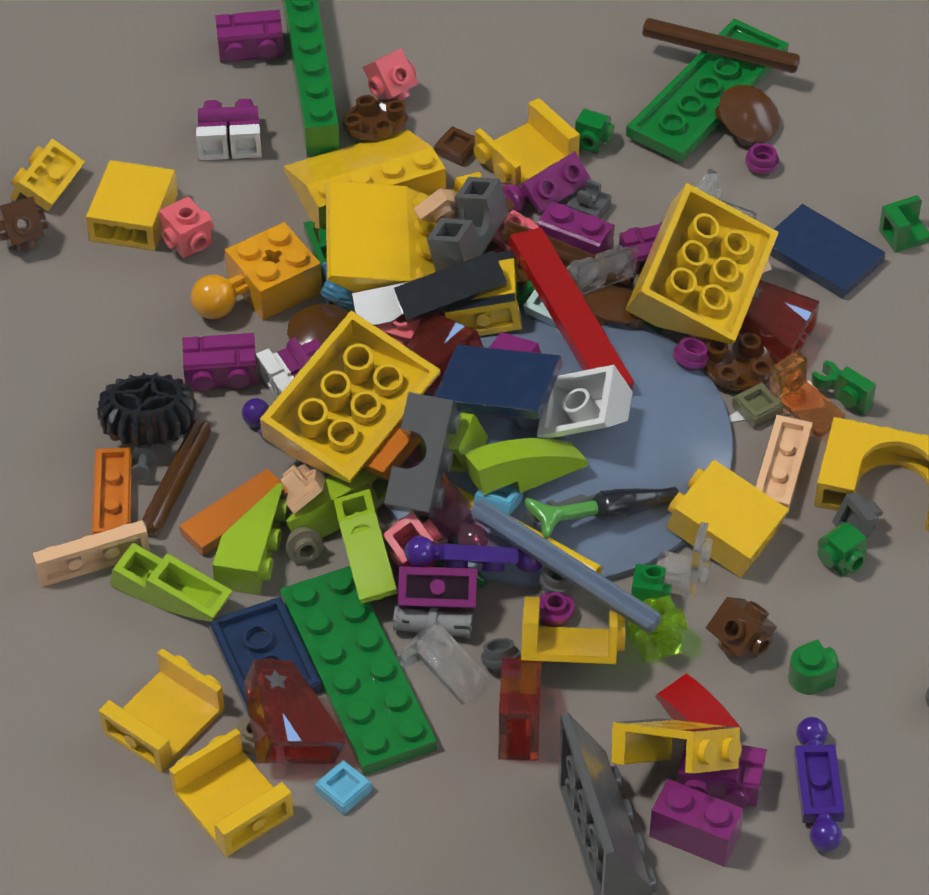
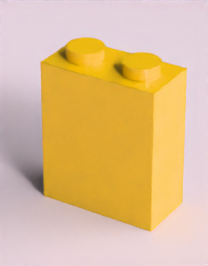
(129, 205)
(737, 513)

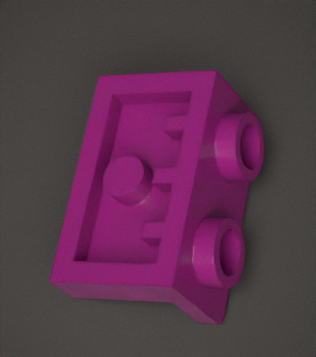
(555, 182)

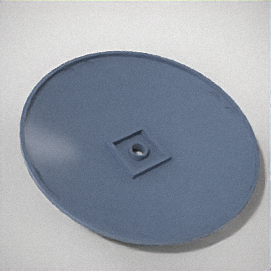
(671, 431)

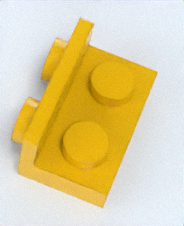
(48, 175)

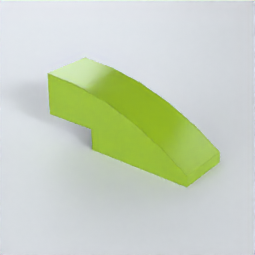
(521, 463)
(169, 584)

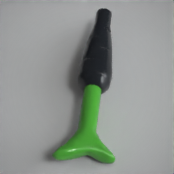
(605, 506)

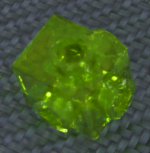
(667, 636)

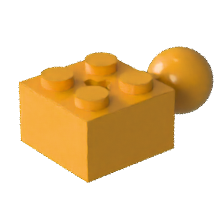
(267, 270)

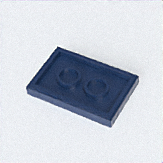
(825, 251)
(500, 381)
(259, 634)

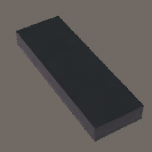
(450, 286)

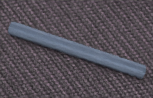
(566, 566)

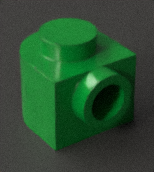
(593, 130)
(843, 549)
(650, 582)
(813, 668)

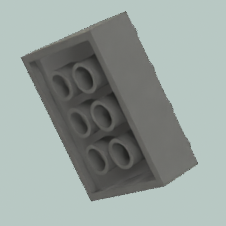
(600, 816)

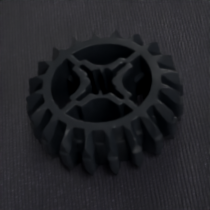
(146, 409)

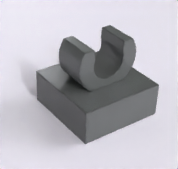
(590, 200)
(858, 513)

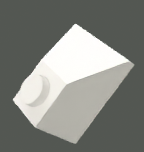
(585, 402)

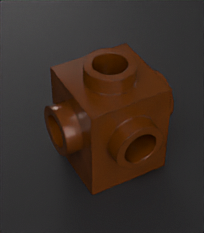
(33, 218)
(742, 628)

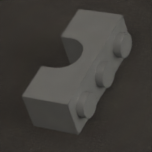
(480, 214)
(420, 487)

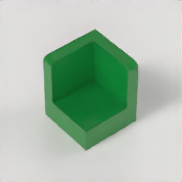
(902, 225)

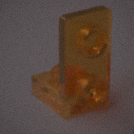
(799, 396)

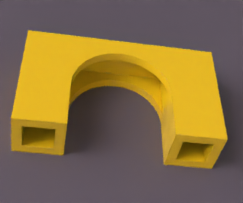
(858, 448)

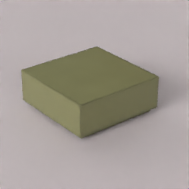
(757, 405)

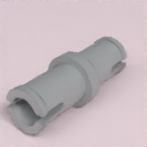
(417, 620)

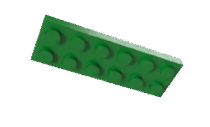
(686, 107)
(358, 671)

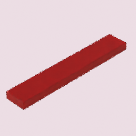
(565, 302)

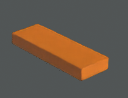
(112, 488)
(208, 526)

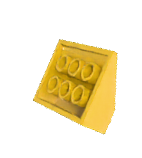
(389, 161)
(375, 235)
(702, 268)
(346, 399)

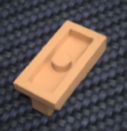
(302, 485)

